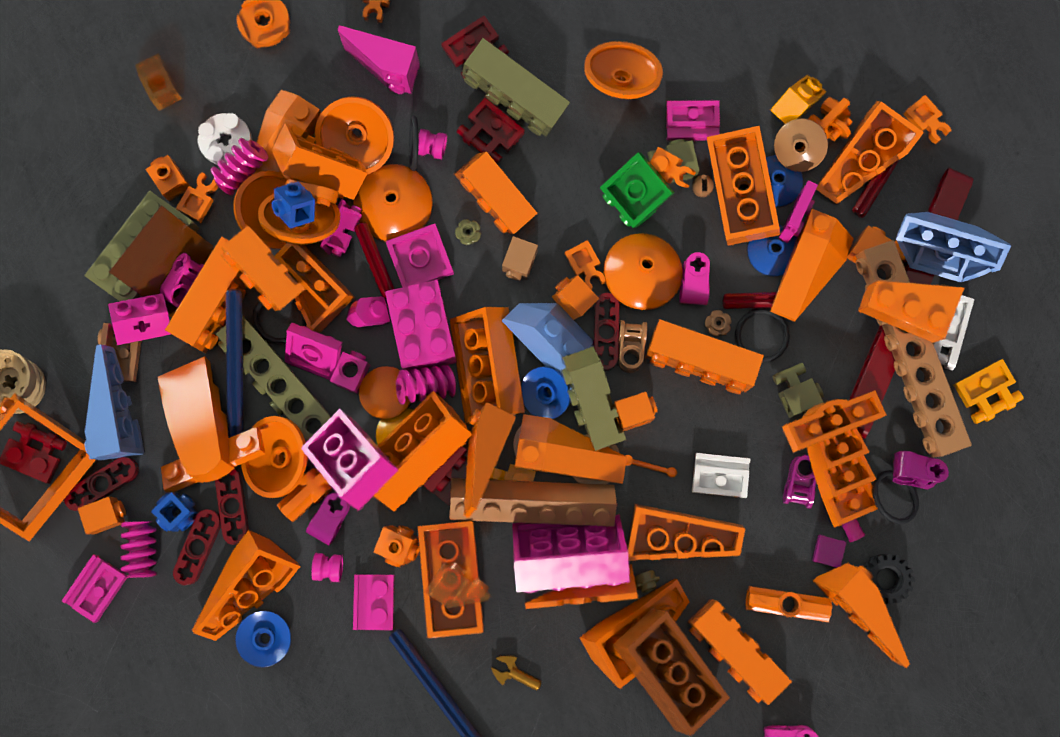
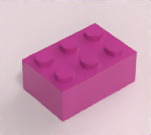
(420, 326)
(349, 459)

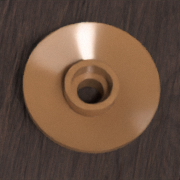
(801, 131)

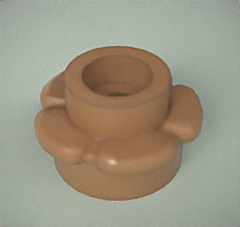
(713, 328)

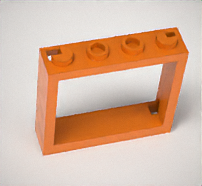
(63, 483)

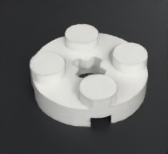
(214, 128)

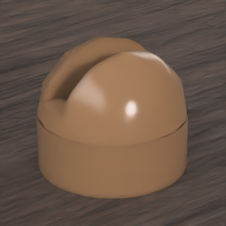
(697, 186)

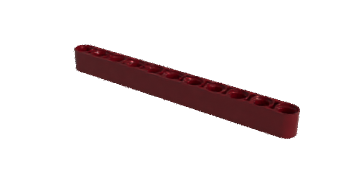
(879, 363)

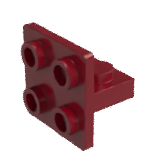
(440, 480)

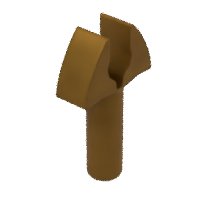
(515, 673)

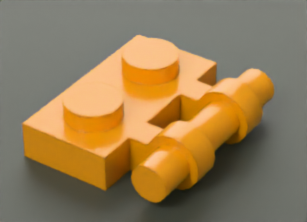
(985, 383)

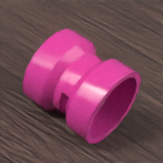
(432, 144)
(327, 567)

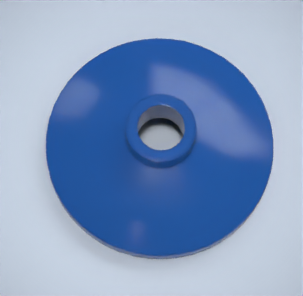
(789, 188)
(766, 260)
(535, 393)
(249, 638)

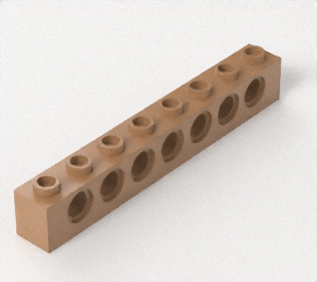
(925, 358)

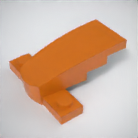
(201, 429)
(838, 453)

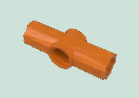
(310, 490)
(805, 606)

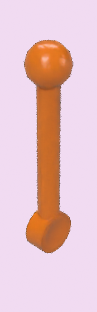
(671, 472)

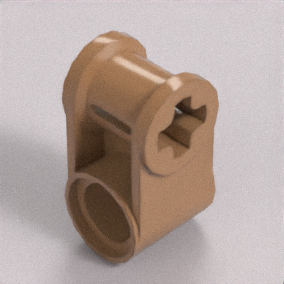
(631, 340)

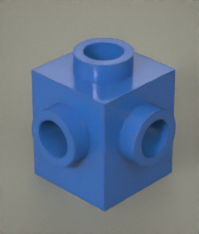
(294, 204)
(166, 512)

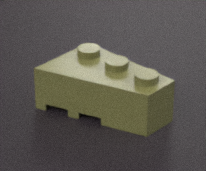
(593, 399)

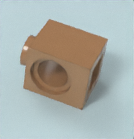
(519, 259)

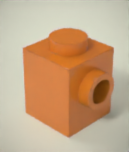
(167, 177)
(574, 296)
(102, 515)

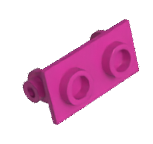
(338, 242)

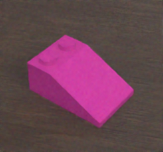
(388, 60)

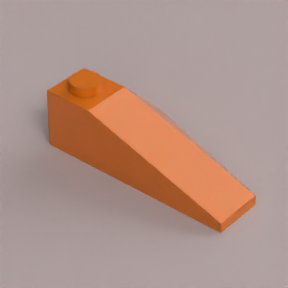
(813, 262)
(560, 450)
(857, 594)
(581, 595)
(602, 636)

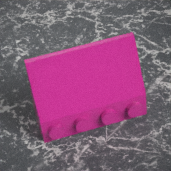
(569, 555)

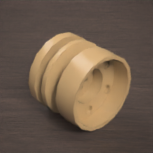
(29, 377)

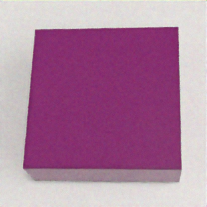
(829, 551)

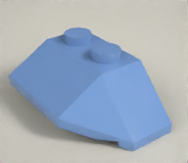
(950, 247)
(547, 332)

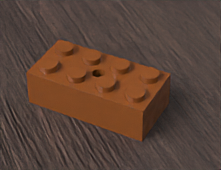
(671, 671)

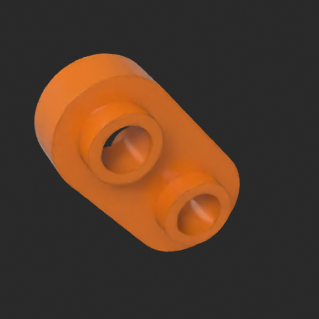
(322, 195)

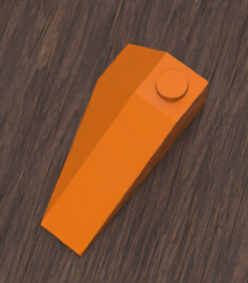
(286, 109)
(873, 147)
(485, 445)
(248, 577)

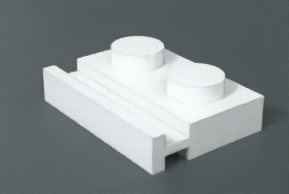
(721, 475)

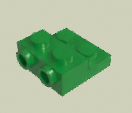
(636, 191)

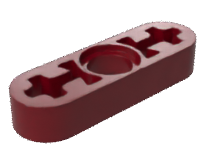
(614, 312)
(122, 479)
(243, 524)
(196, 568)

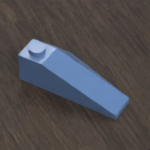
(109, 425)

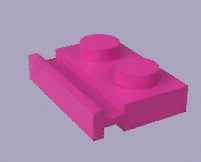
(692, 120)
(801, 206)
(95, 588)
(373, 602)

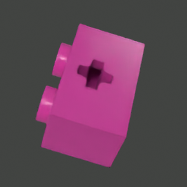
(139, 318)

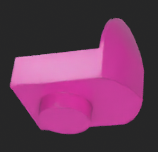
(368, 312)

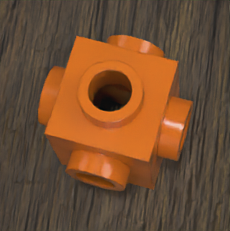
(397, 545)

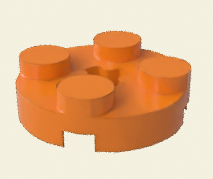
(262, 35)

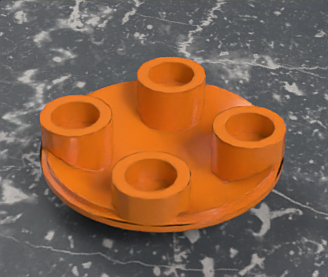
(379, 394)

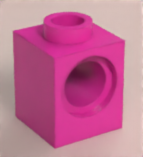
(353, 383)

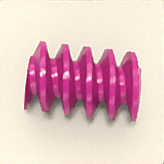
(239, 165)
(425, 381)
(138, 549)

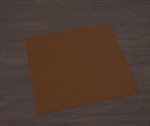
(154, 252)

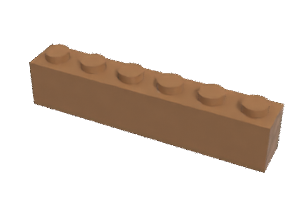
(538, 503)

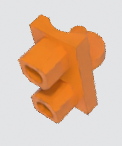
(837, 119)

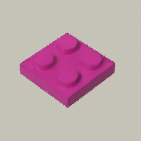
(419, 256)
(312, 351)

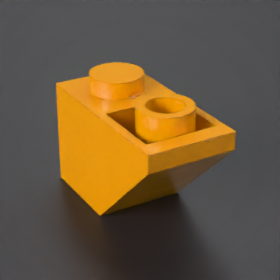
(798, 99)

